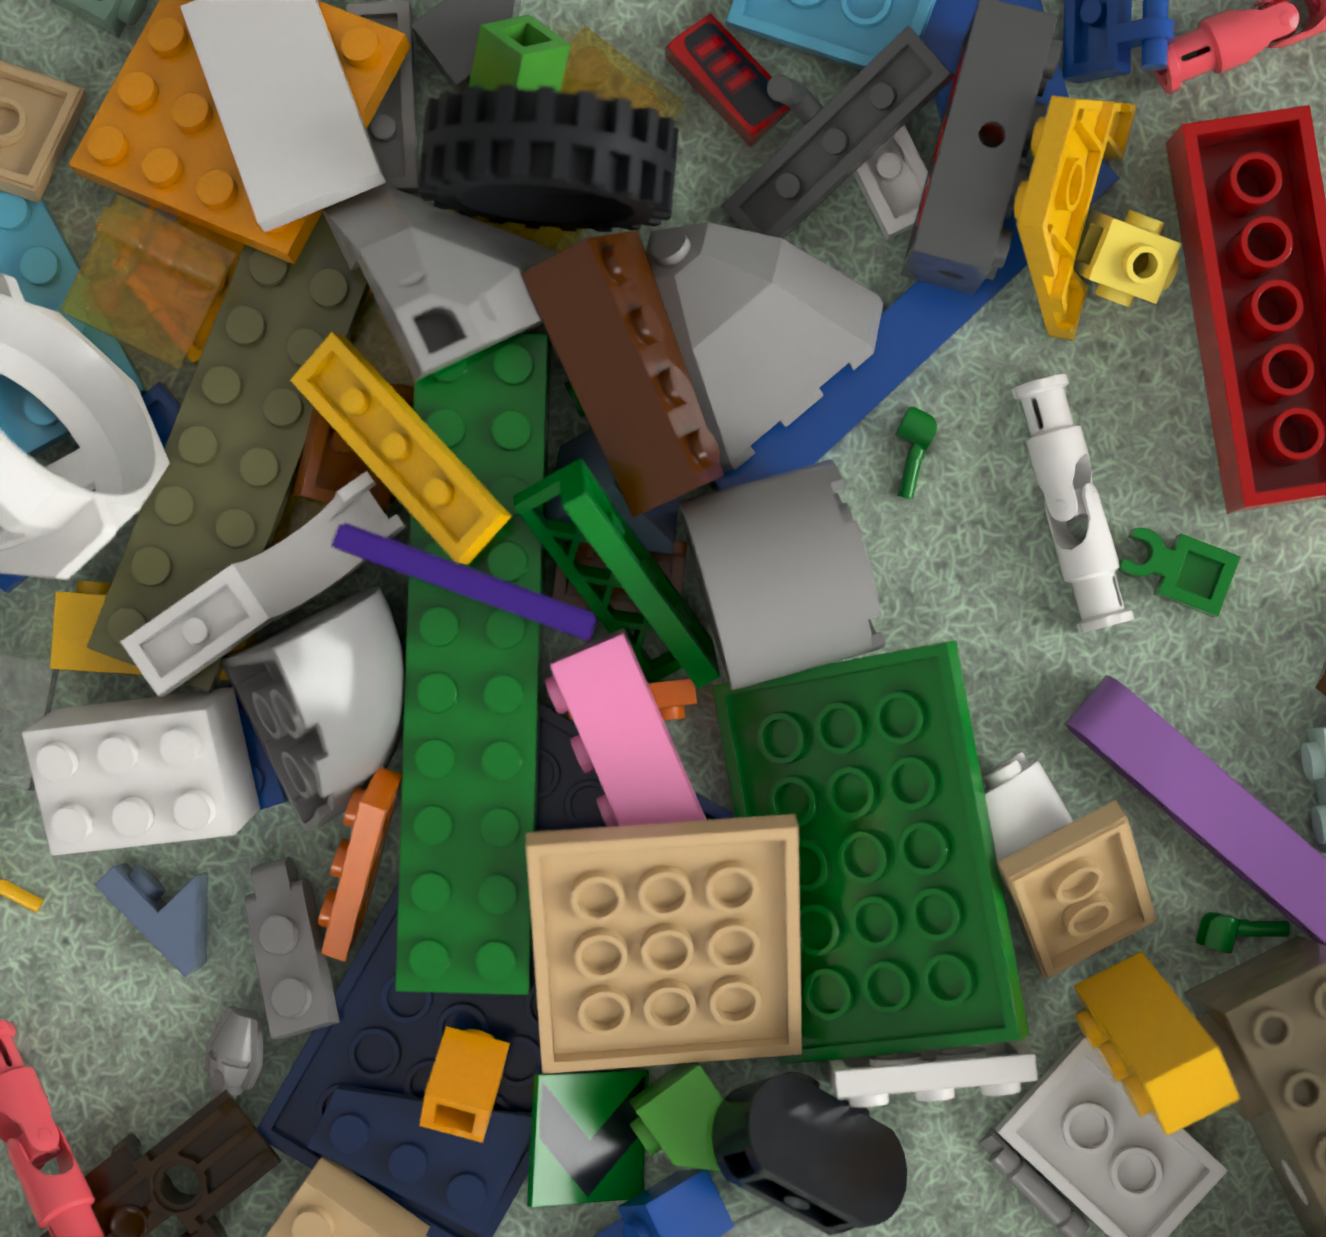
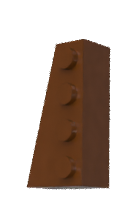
(626, 367)

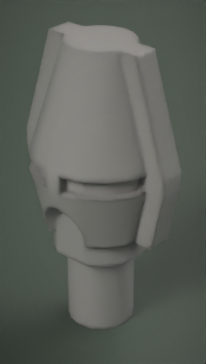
(235, 1052)

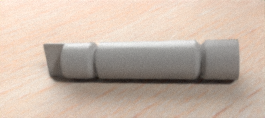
(1033, 1186)

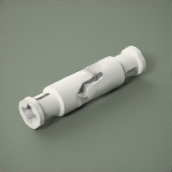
(1065, 477)

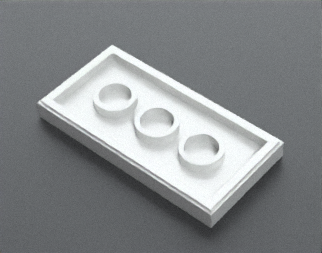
(283, 105)

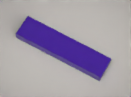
(464, 581)

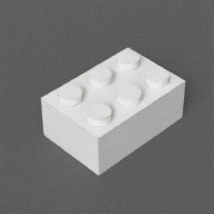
(142, 771)

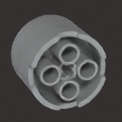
(782, 574)

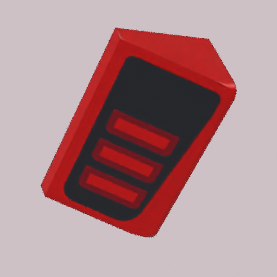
(726, 78)

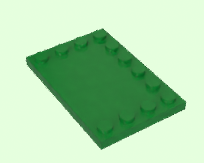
(894, 851)

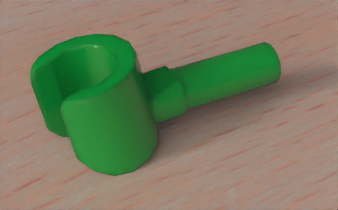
(918, 430)
(1220, 930)

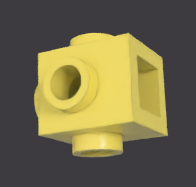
(1127, 257)

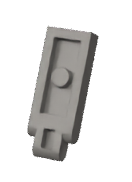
(288, 951)

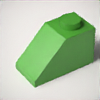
(679, 1116)

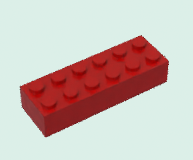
(1258, 295)

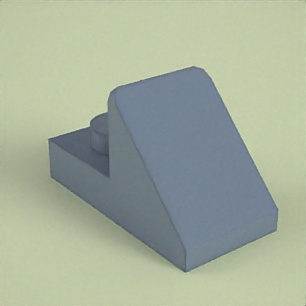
(172, 927)

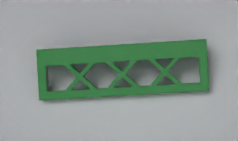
(628, 568)

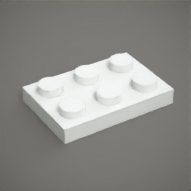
(933, 1073)
(1103, 1154)

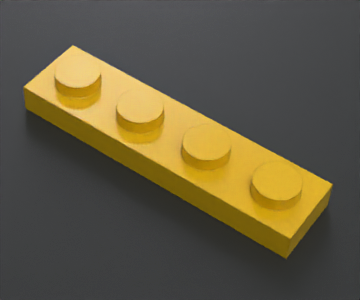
(400, 448)

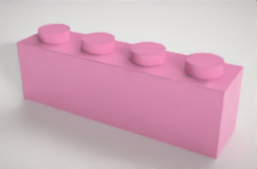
(622, 734)

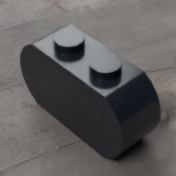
(809, 1153)

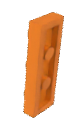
(358, 862)

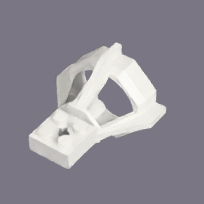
(50, 513)

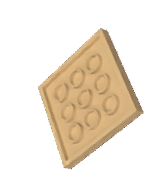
(666, 942)

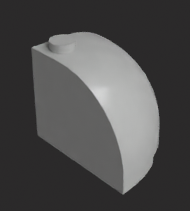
(326, 700)

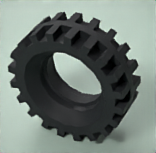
(548, 158)

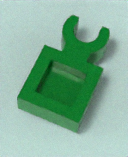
(1188, 572)

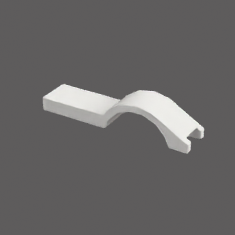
(255, 592)

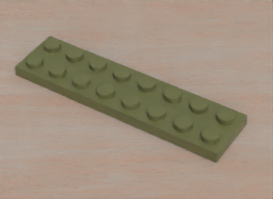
(233, 437)

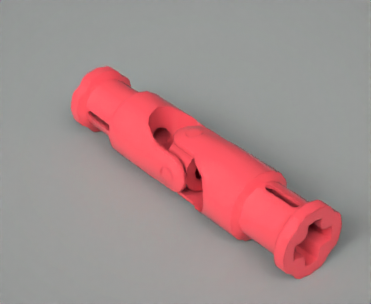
(1236, 37)
(32, 1139)

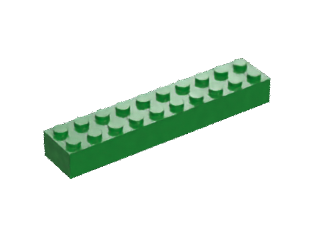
(475, 697)

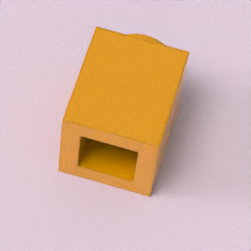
(464, 1083)

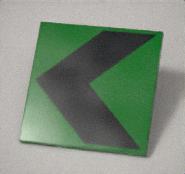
(584, 1138)

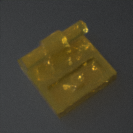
(148, 281)

